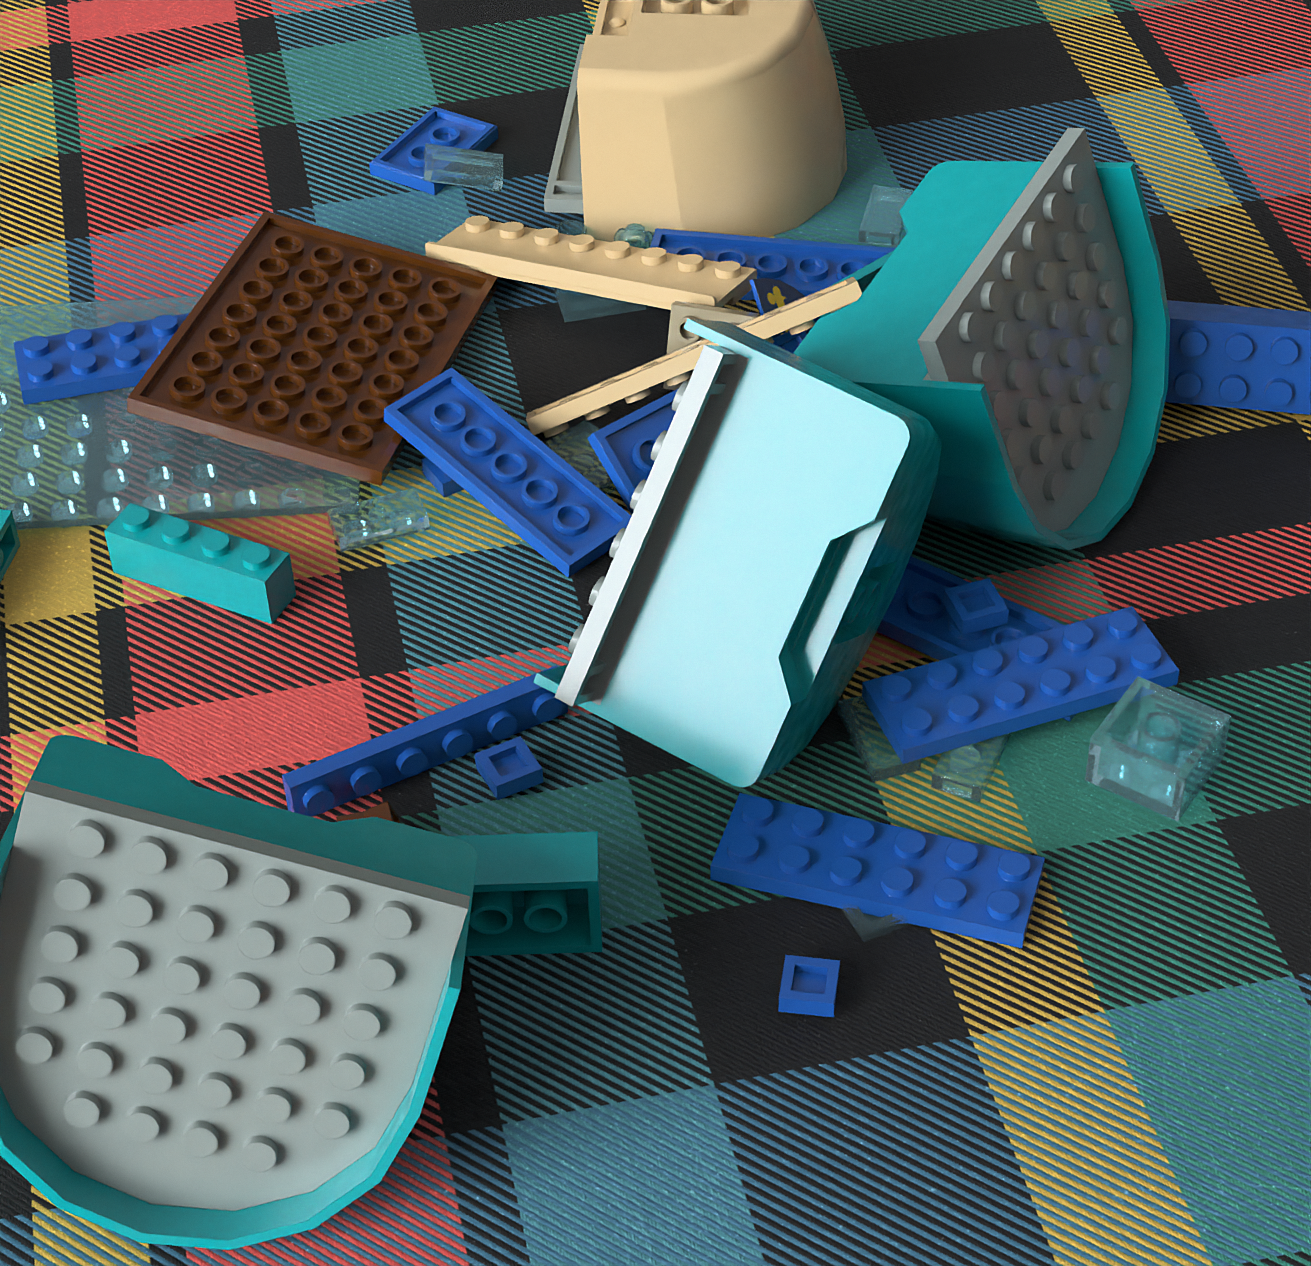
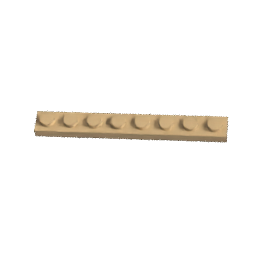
(677, 365)

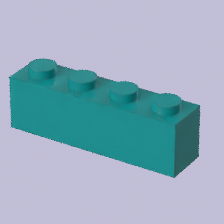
(201, 563)

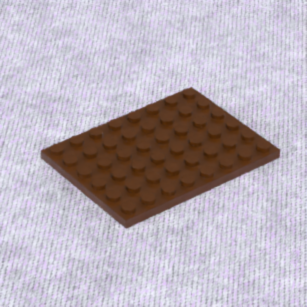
(311, 345)

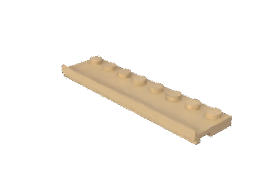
(591, 265)

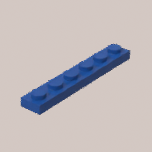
(419, 746)

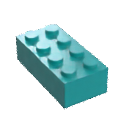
(535, 894)

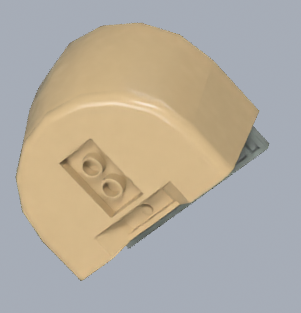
(700, 119)

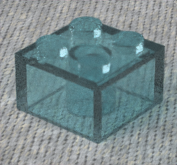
(1157, 748)

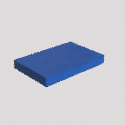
(404, 157)

